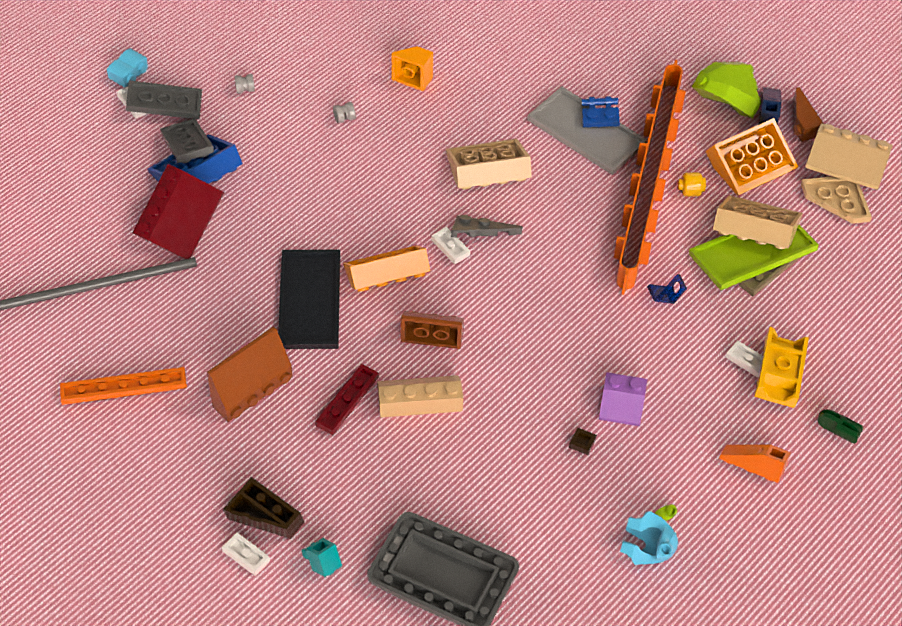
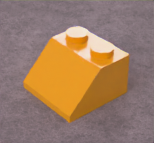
(413, 67)

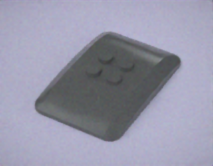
(443, 571)

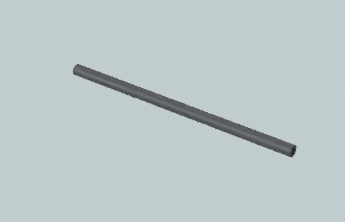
(97, 283)

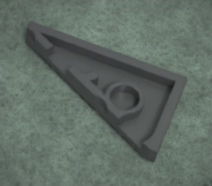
(482, 227)

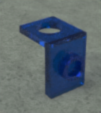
(666, 293)

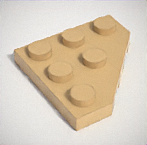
(838, 197)

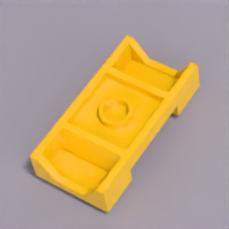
(781, 369)

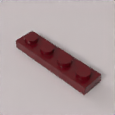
(347, 399)

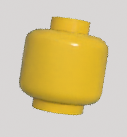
(692, 184)

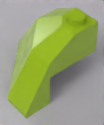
(730, 84)

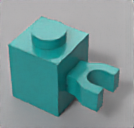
(323, 557)

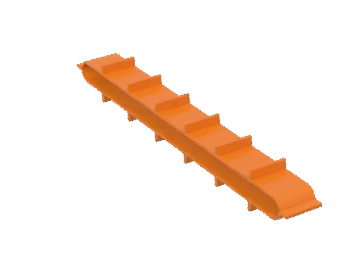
(672, 77)

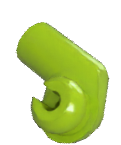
(667, 512)

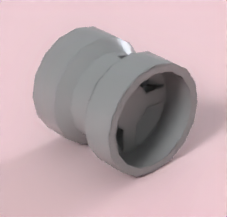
(244, 83)
(344, 112)

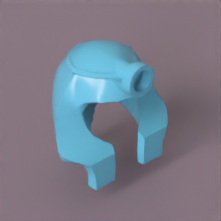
(658, 536)

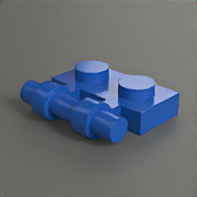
(600, 116)

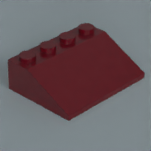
(178, 212)

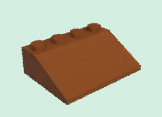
(249, 375)

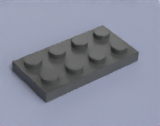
(163, 100)
(187, 141)

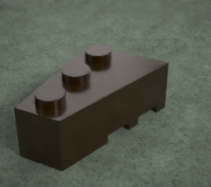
(263, 510)

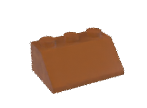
(432, 329)

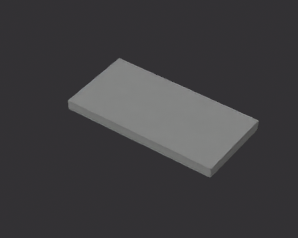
(604, 146)

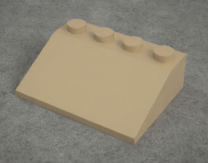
(849, 156)
(489, 163)
(757, 222)

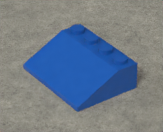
(208, 168)

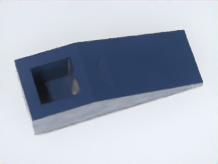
(770, 105)

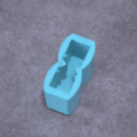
(127, 67)

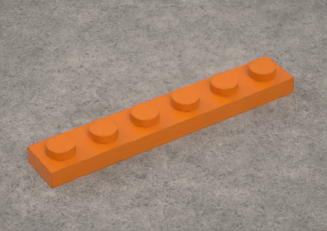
(123, 385)

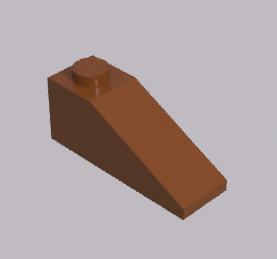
(805, 118)

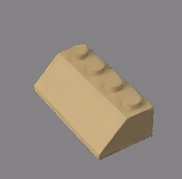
(420, 396)

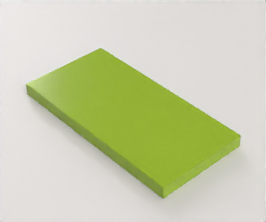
(734, 260)

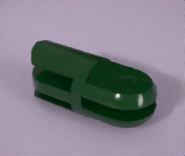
(840, 425)

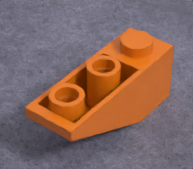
(758, 459)

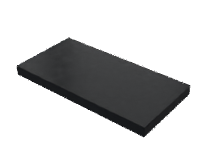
(309, 299)

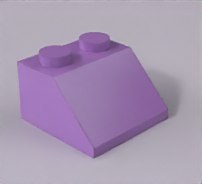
(623, 399)

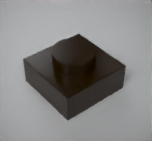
(582, 441)

